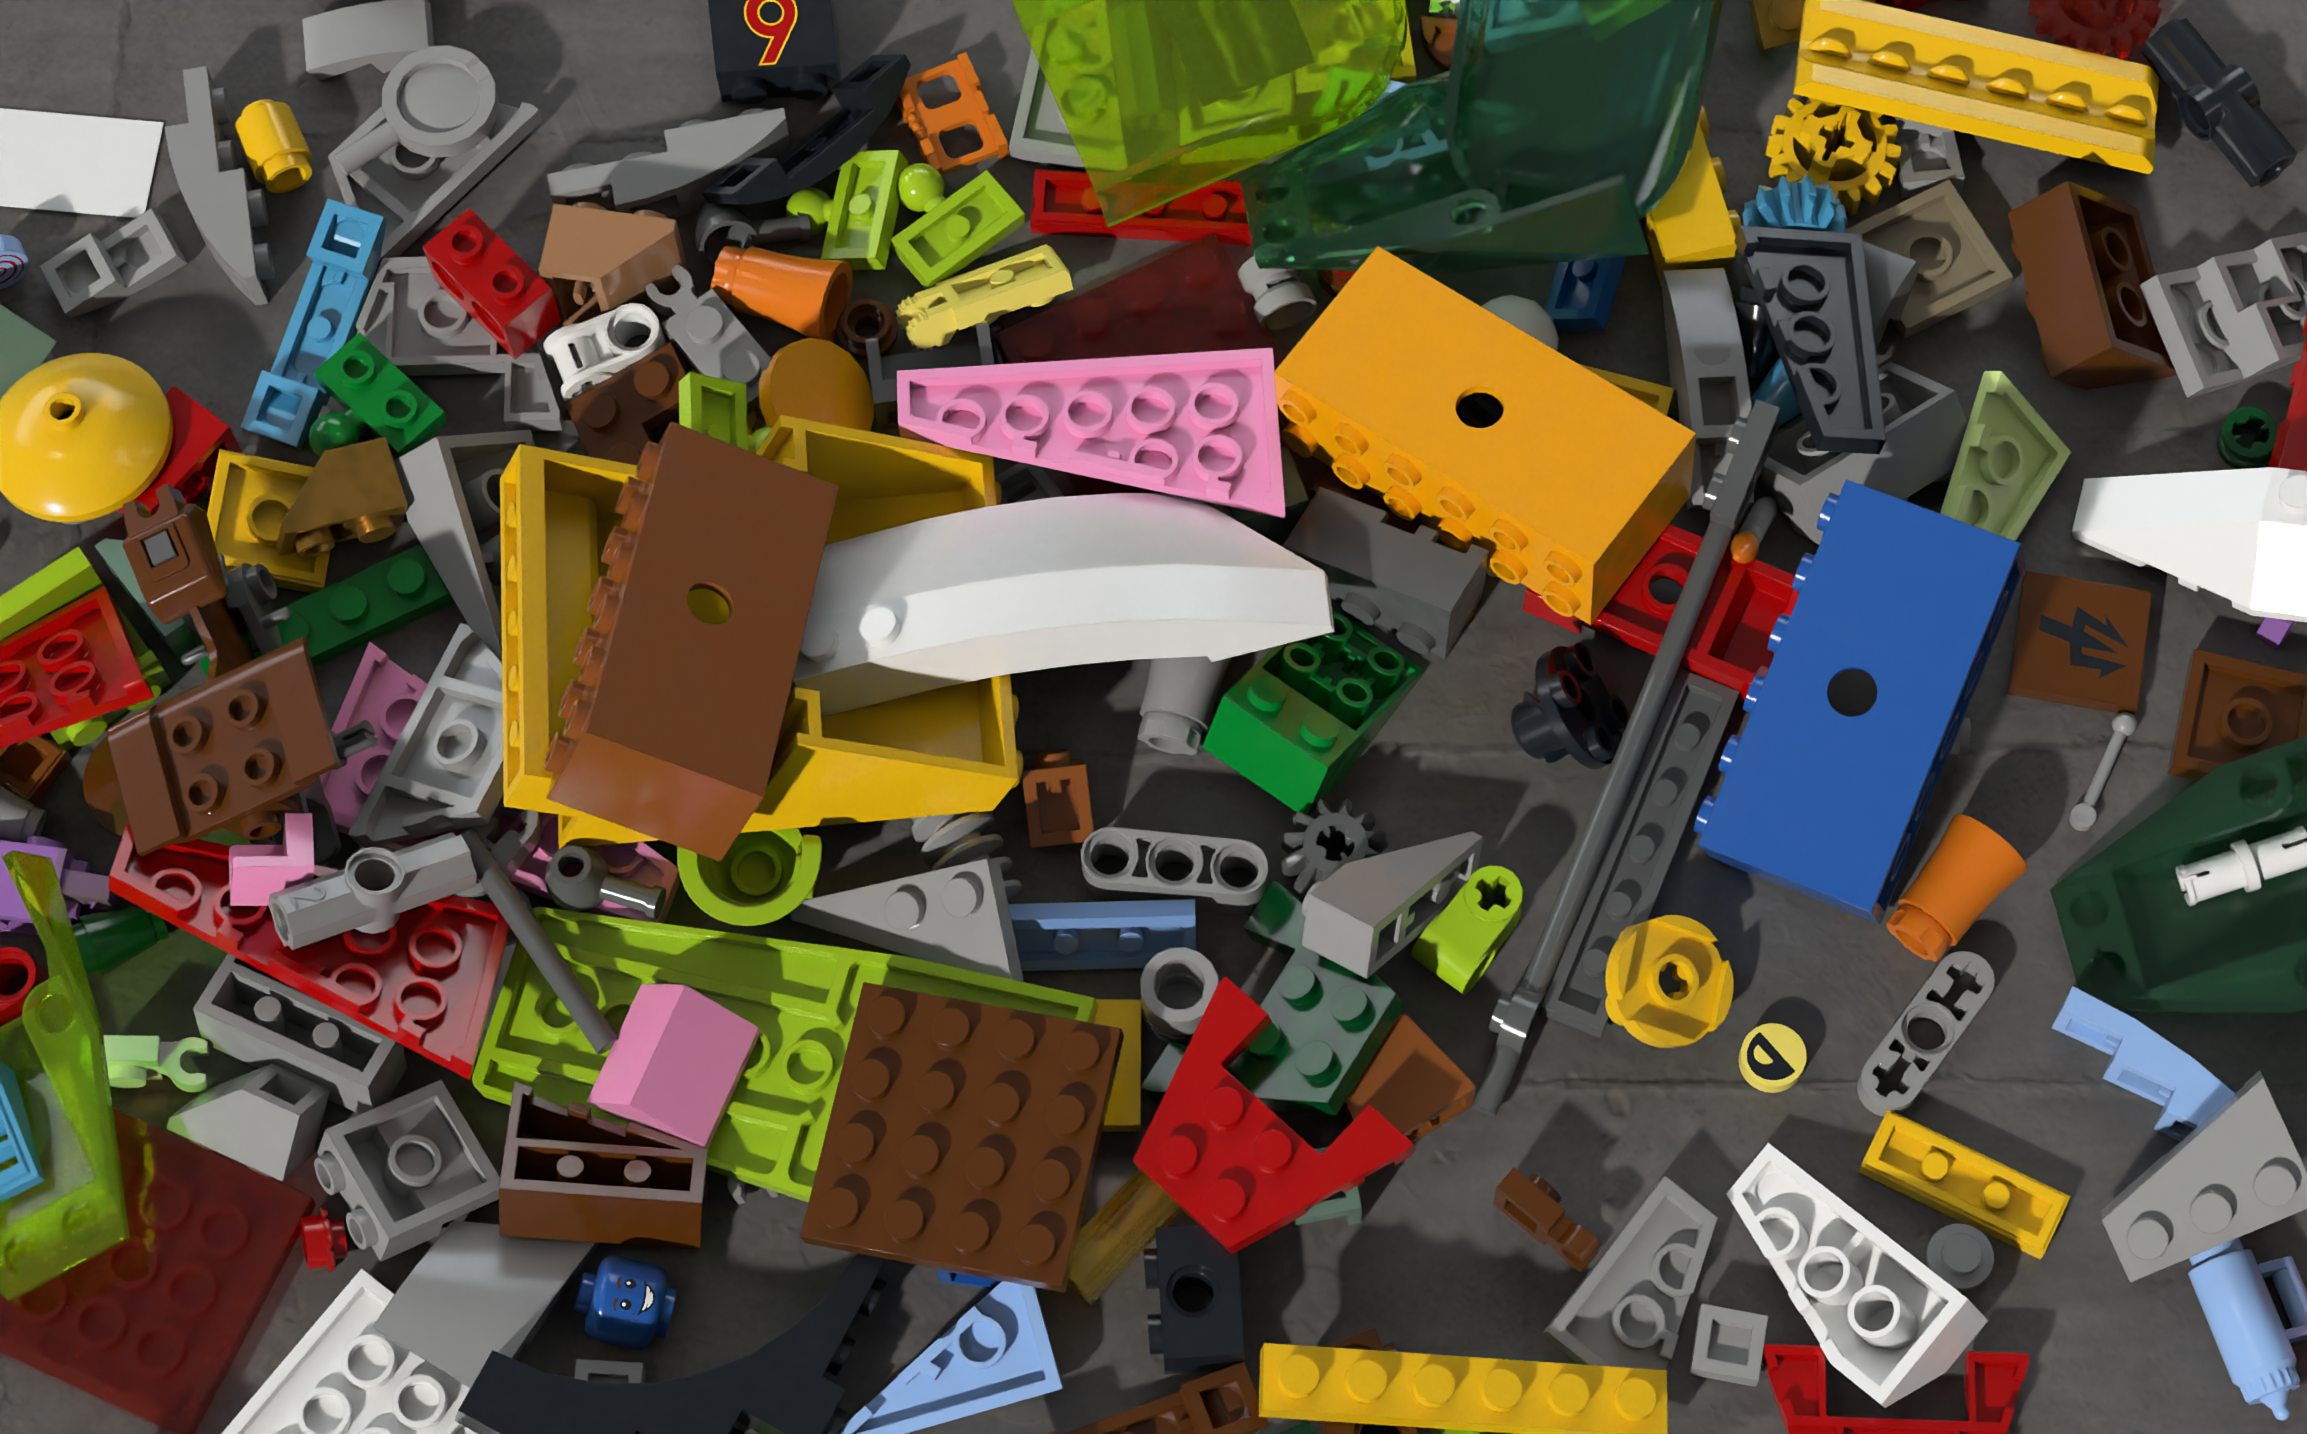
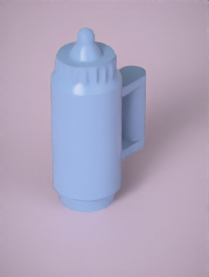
(2247, 1323)

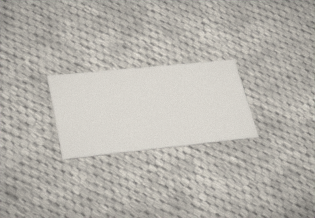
(77, 162)

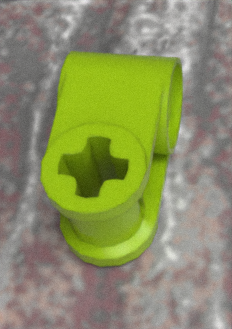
(1464, 935)

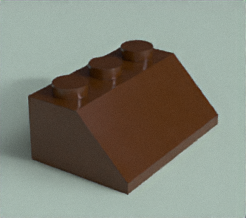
(2083, 282)

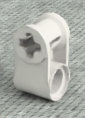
(601, 346)

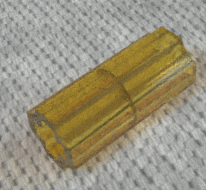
(1119, 1235)

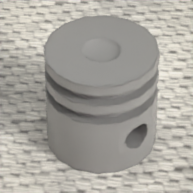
(1176, 993)

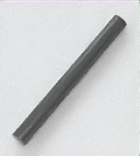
(539, 946)

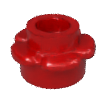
(323, 1240)

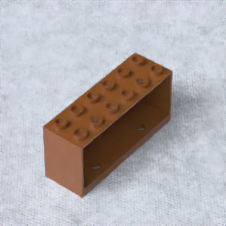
(677, 712)

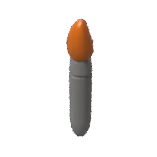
(1753, 530)

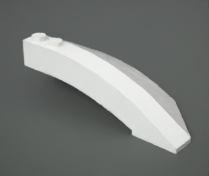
(1048, 591)

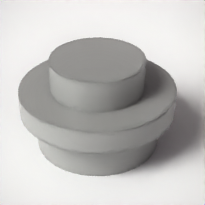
(1960, 1256)

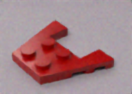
(1231, 1155)
(1799, 1390)

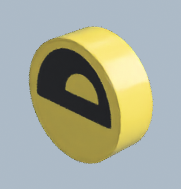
(1772, 1057)

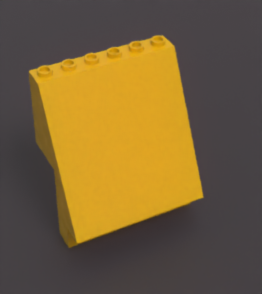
(868, 764)

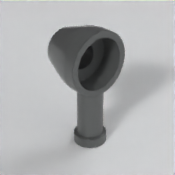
(729, 226)
(597, 884)

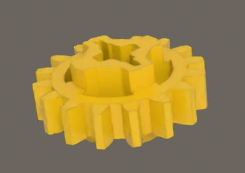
(1816, 129)

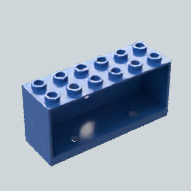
(1839, 797)

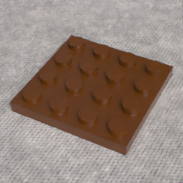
(963, 1136)

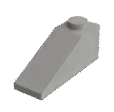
(1385, 901)

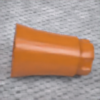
(784, 288)
(1954, 887)

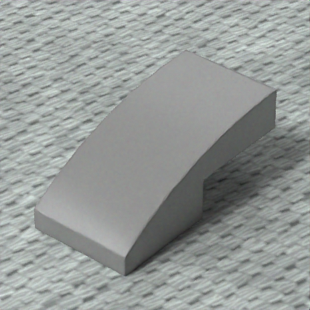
(365, 35)
(1926, 157)
(108, 270)

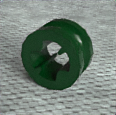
(2257, 421)

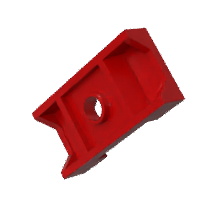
(1733, 624)

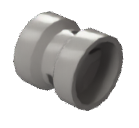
(1278, 295)

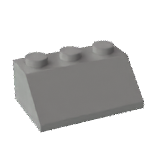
(1921, 447)

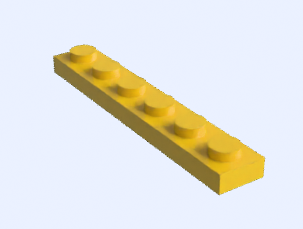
(1459, 1392)

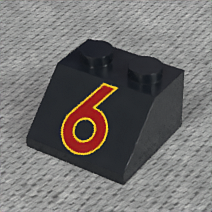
(774, 49)

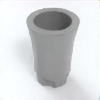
(1180, 702)

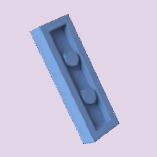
(1100, 933)

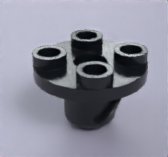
(1570, 711)

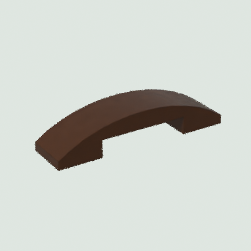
(1207, 1405)

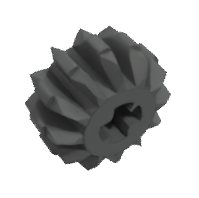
(1314, 838)

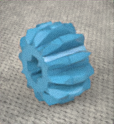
(1796, 207)

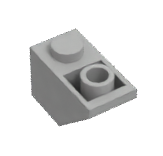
(257, 1119)

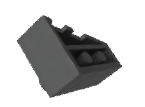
(1390, 574)

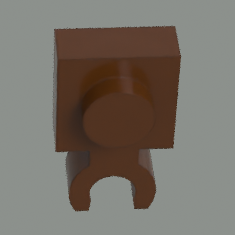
(1536, 1209)

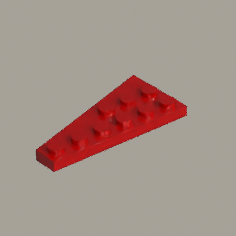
(68, 669)
(414, 983)

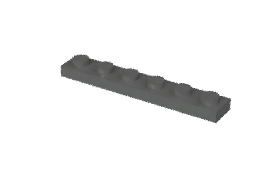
(1641, 845)

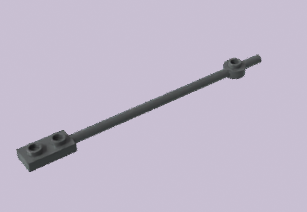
(1727, 500)

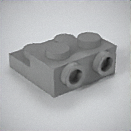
(406, 1170)

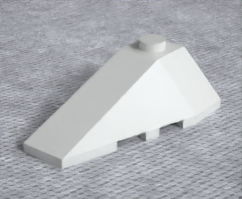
(2211, 529)

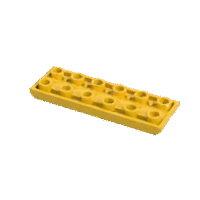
(1978, 82)

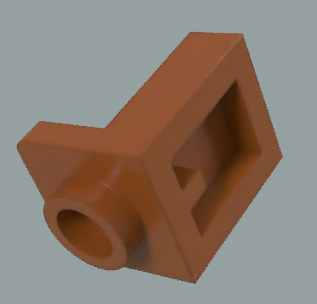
(1056, 799)

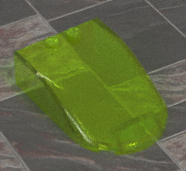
(1204, 87)

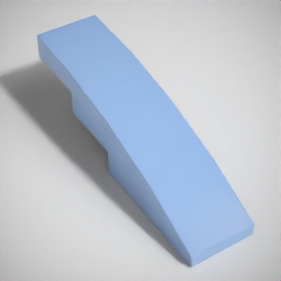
(2144, 1063)

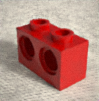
(492, 283)

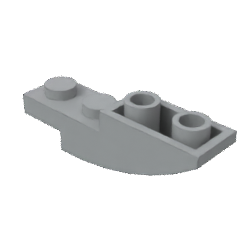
(675, 179)
(218, 191)
(1705, 367)

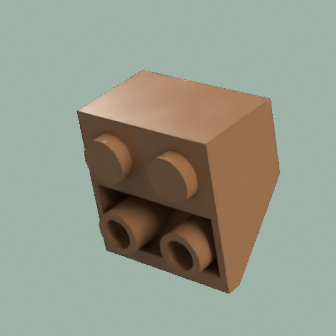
(607, 258)

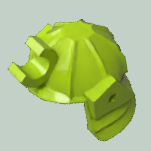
(757, 878)

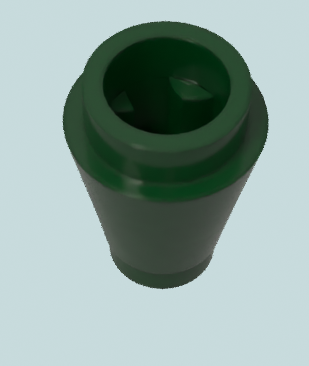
(116, 937)

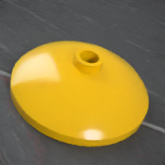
(96, 455)

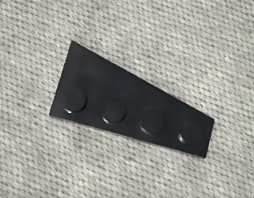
(1822, 326)

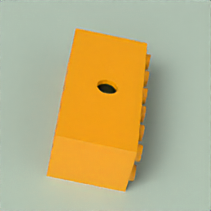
(1555, 489)

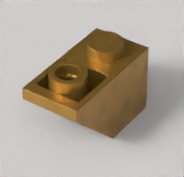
(345, 498)

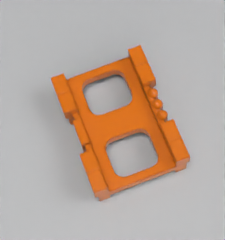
(968, 109)

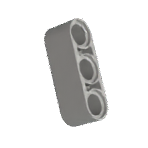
(1150, 850)

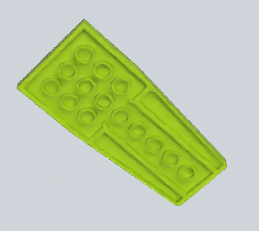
(789, 989)

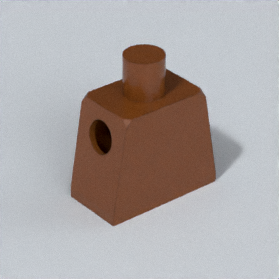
(1410, 1083)

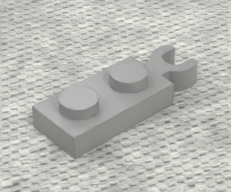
(710, 335)

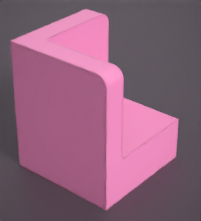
(265, 869)

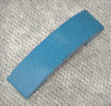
(324, 319)

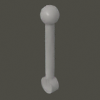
(2084, 815)

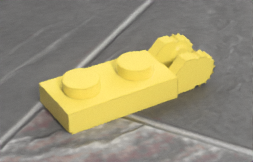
(983, 296)

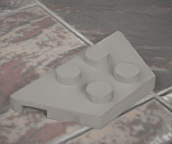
(419, 189)
(449, 755)

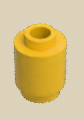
(274, 145)

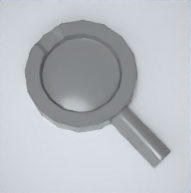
(433, 105)

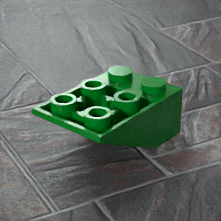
(1310, 712)

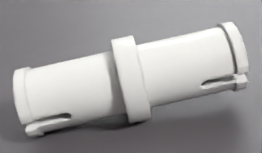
(2243, 866)

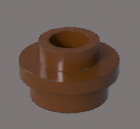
(866, 313)

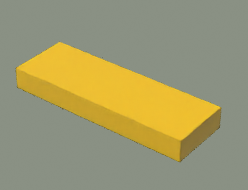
(1964, 1184)

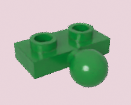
(375, 399)

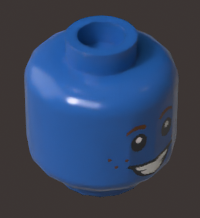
(626, 1302)

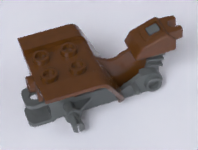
(250, 734)

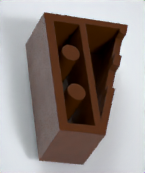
(596, 1179)

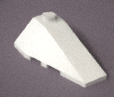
(1862, 1294)

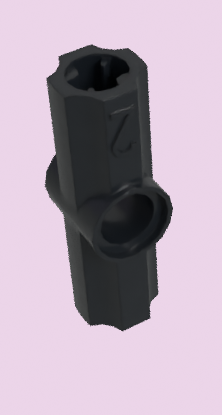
(2219, 102)

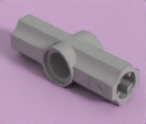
(346, 896)

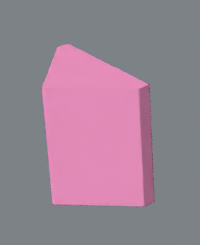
(675, 1063)

